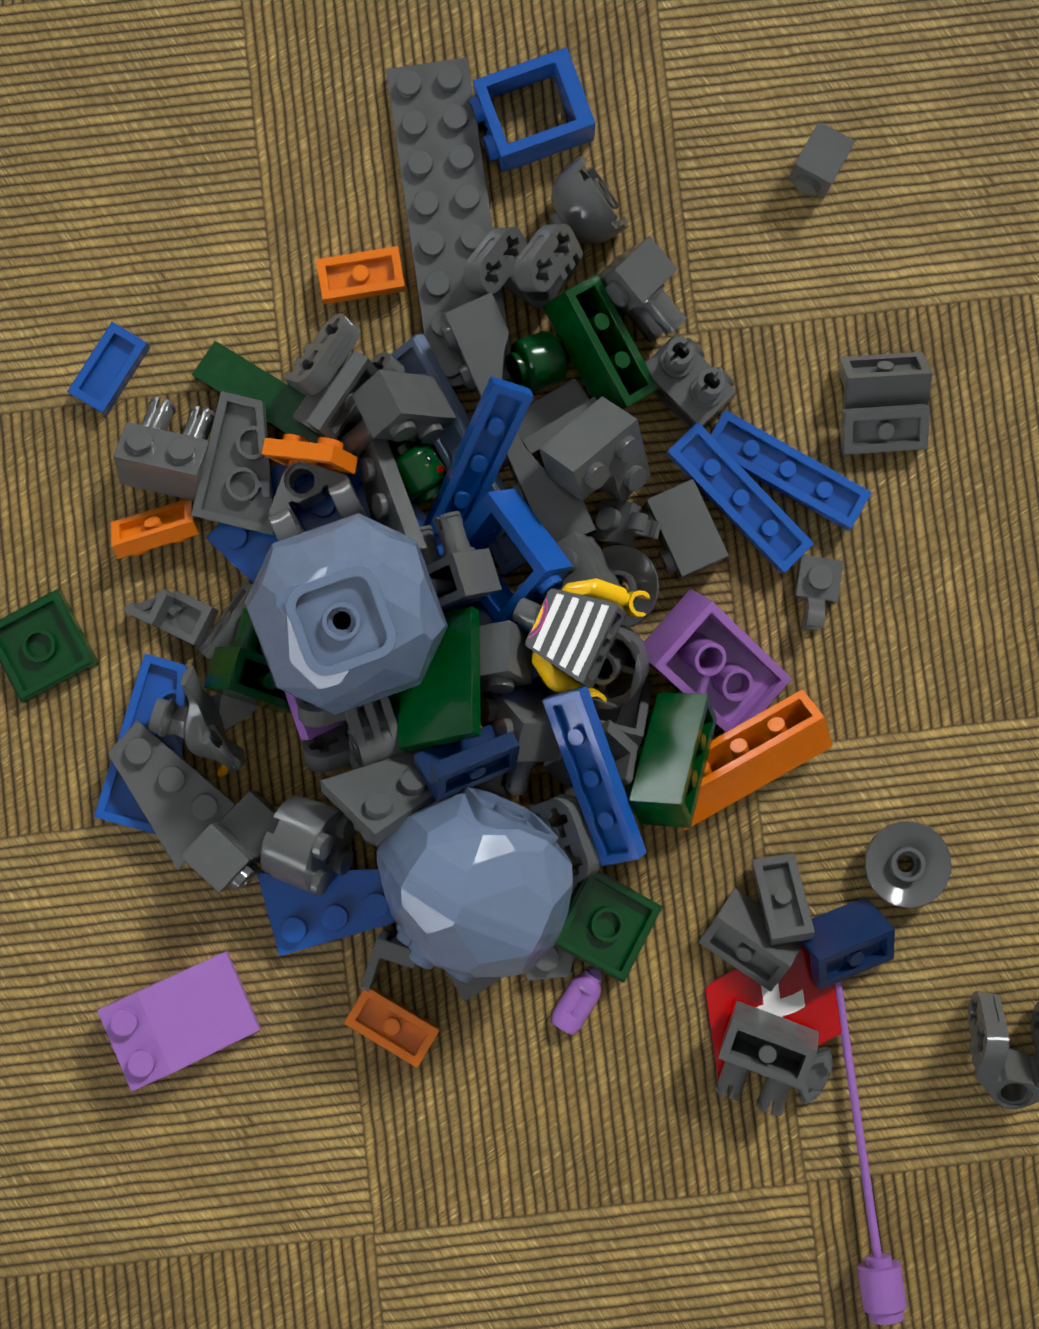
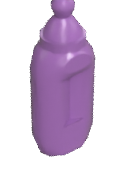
(578, 1001)

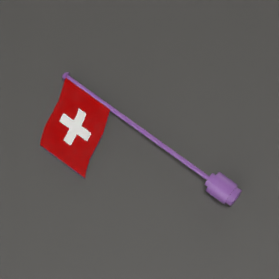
(822, 1010)

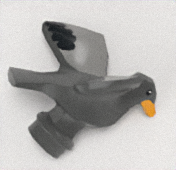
(203, 722)

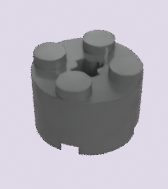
(308, 845)

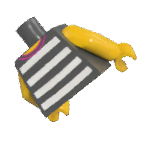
(575, 631)

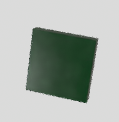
(43, 646)
(607, 925)

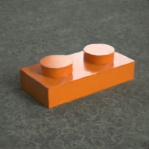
(360, 275)
(324, 453)
(153, 529)
(392, 1026)

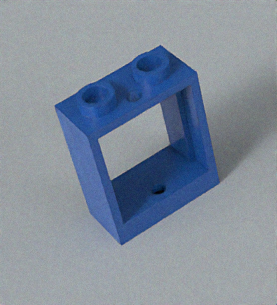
(549, 142)
(510, 512)

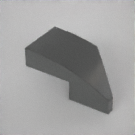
(176, 615)

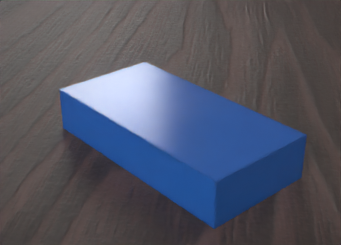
(109, 368)

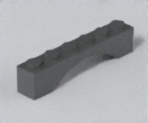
(481, 338)

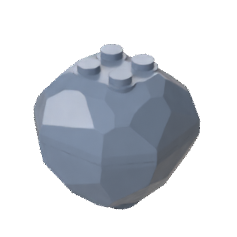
(346, 614)
(476, 885)

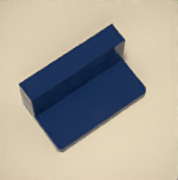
(467, 762)
(848, 942)

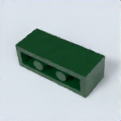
(600, 344)
(672, 759)

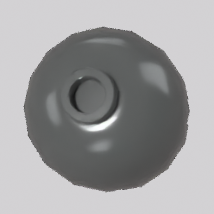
(585, 204)
(622, 670)

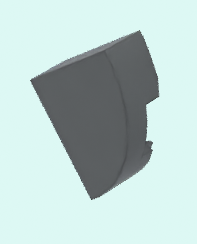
(817, 1077)

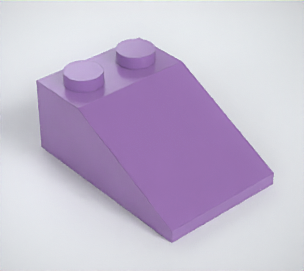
(709, 654)
(178, 1020)

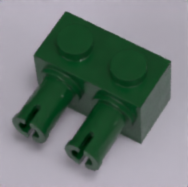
(244, 672)

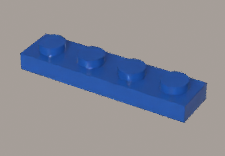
(482, 449)
(791, 471)
(739, 497)
(594, 776)

